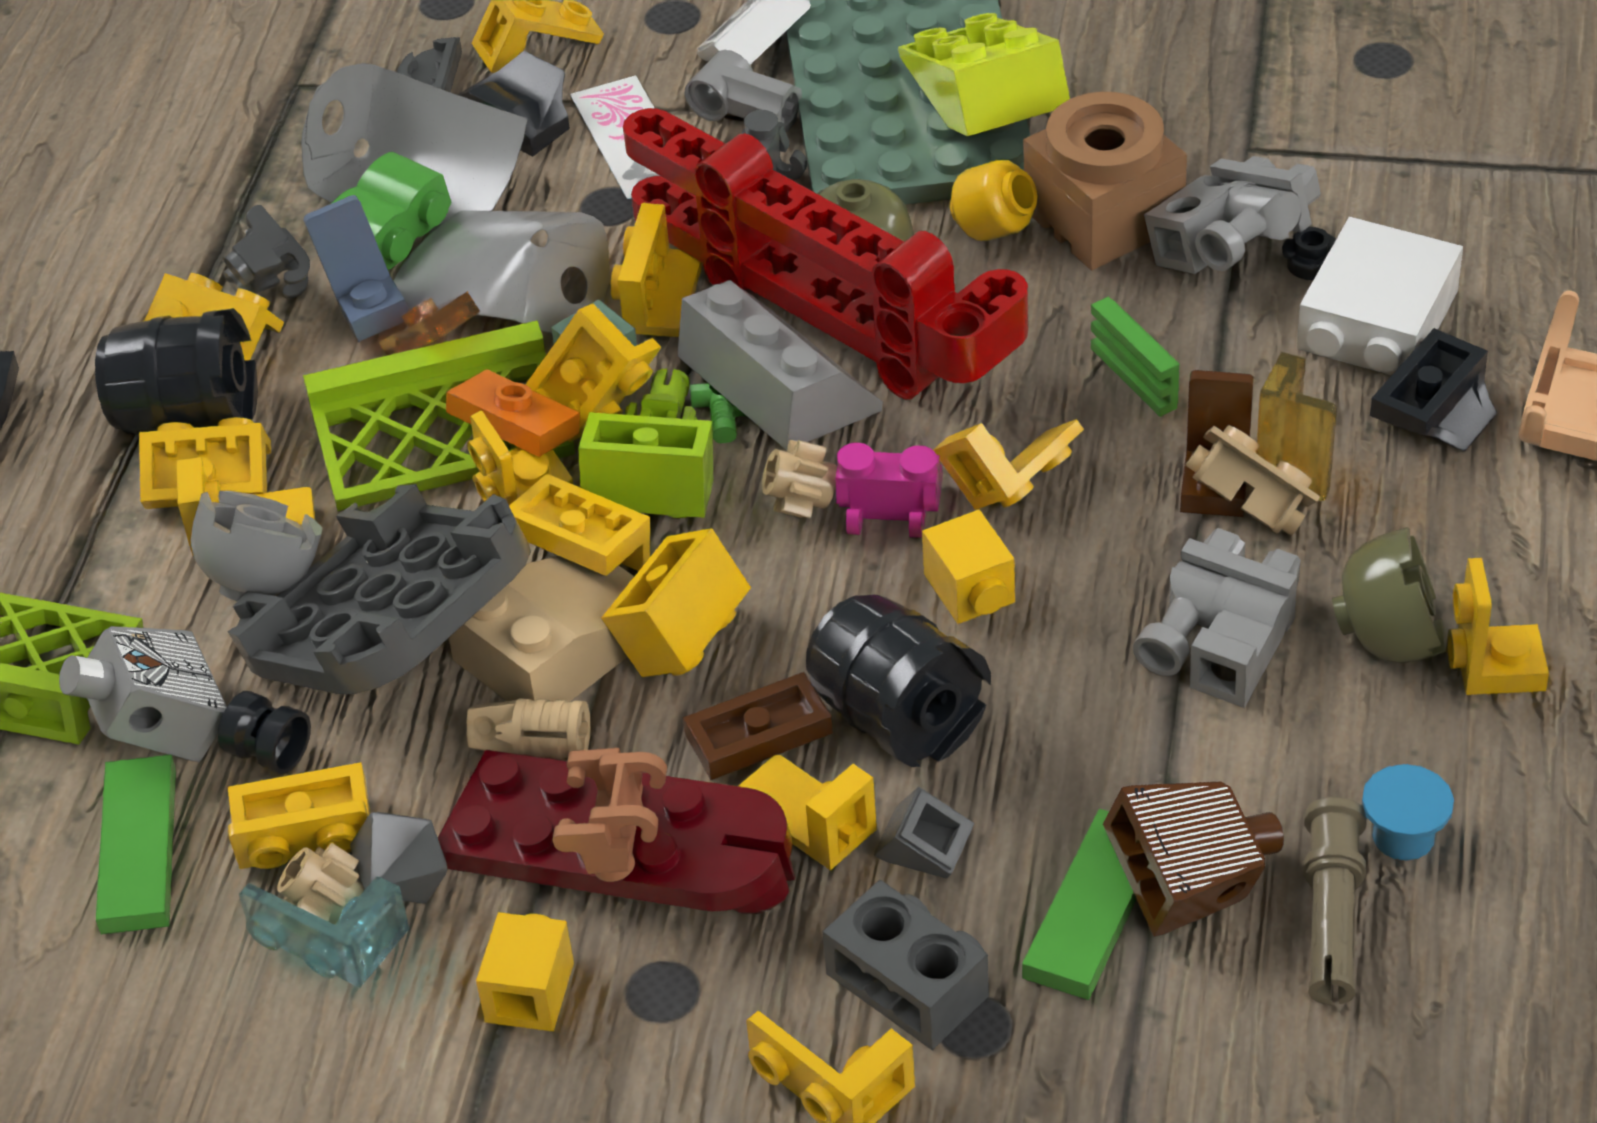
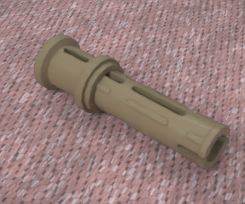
(1334, 872)

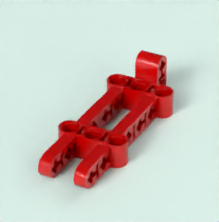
(827, 263)

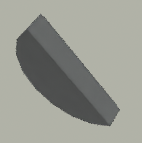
(435, 65)

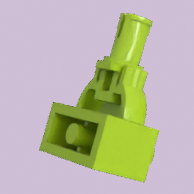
(654, 458)

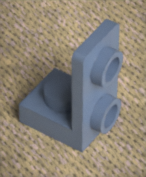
(355, 267)

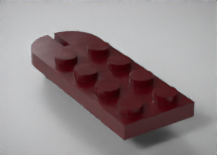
(711, 849)

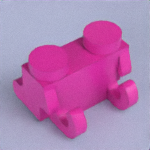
(888, 485)

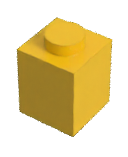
(968, 566)
(525, 971)

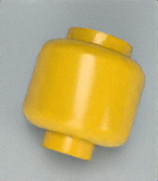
(993, 200)

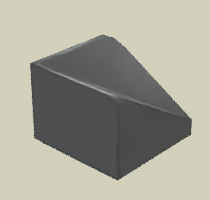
(401, 852)

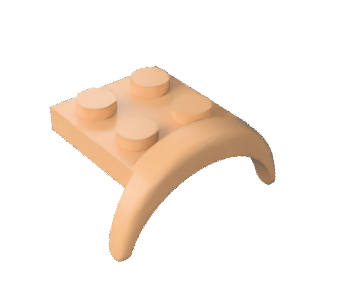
(1564, 390)

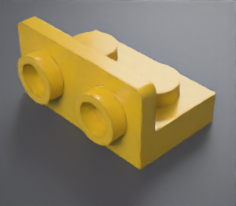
(593, 366)
(230, 453)
(582, 526)

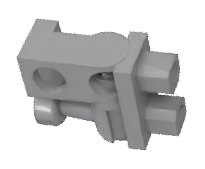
(1223, 211)
(1238, 601)

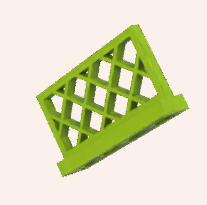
(408, 379)
(32, 695)

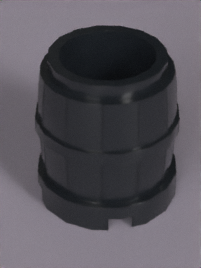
(176, 372)
(897, 677)

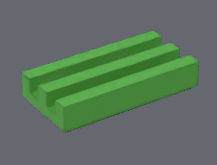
(1135, 356)

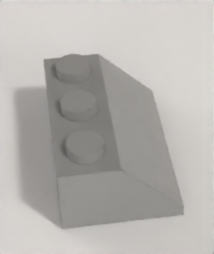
(768, 366)

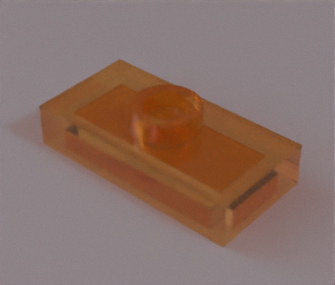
(429, 323)

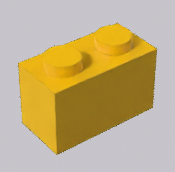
(677, 603)

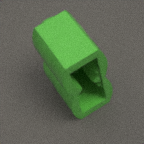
(400, 203)

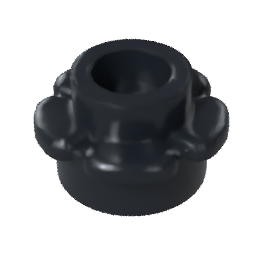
(1307, 251)

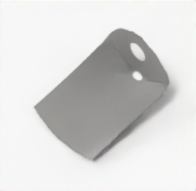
(395, 113)
(503, 270)

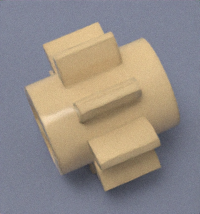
(799, 479)
(321, 881)

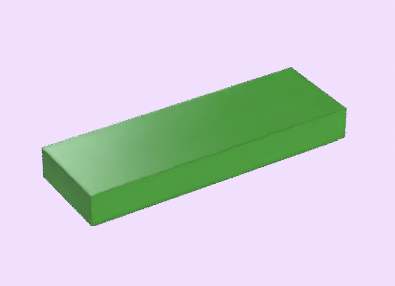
(136, 845)
(1082, 919)

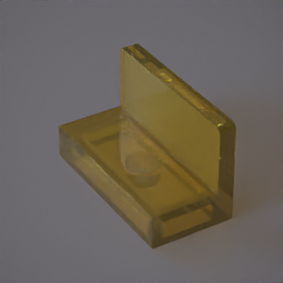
(1296, 425)

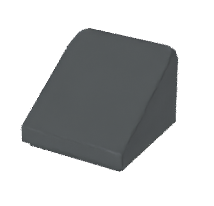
(924, 835)

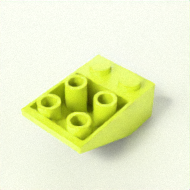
(987, 73)

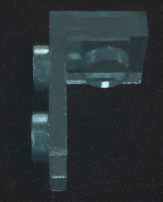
(350, 948)

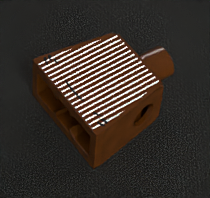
(1188, 849)

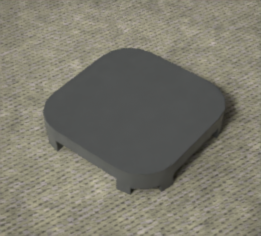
(382, 594)

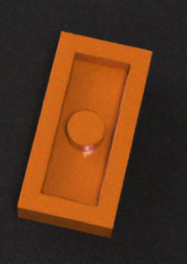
(514, 411)

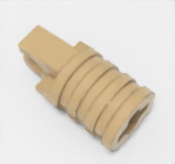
(530, 727)

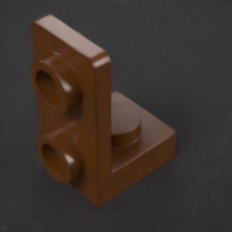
(1215, 401)

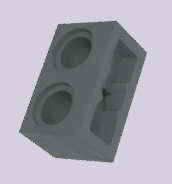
(891, 952)

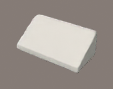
(753, 28)

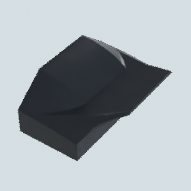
(529, 90)
(1438, 391)

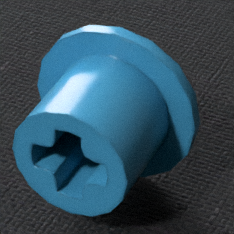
(1406, 809)

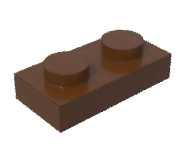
(757, 725)

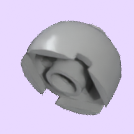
(251, 544)

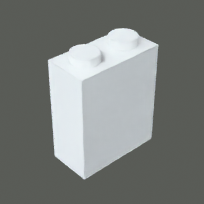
(1378, 295)

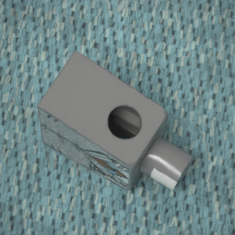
(149, 690)

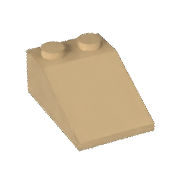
(543, 632)

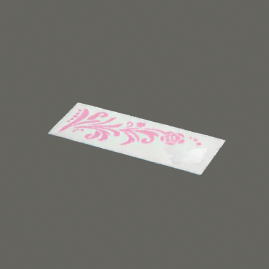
(604, 113)

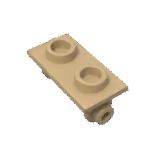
(1275, 489)

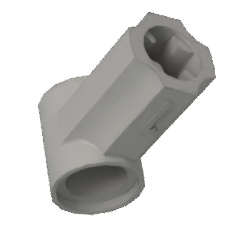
(732, 87)

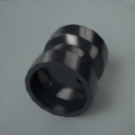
(268, 733)

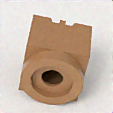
(1101, 172)

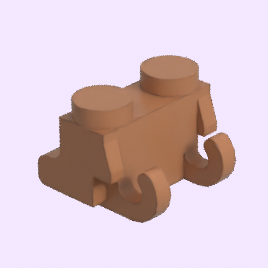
(612, 824)

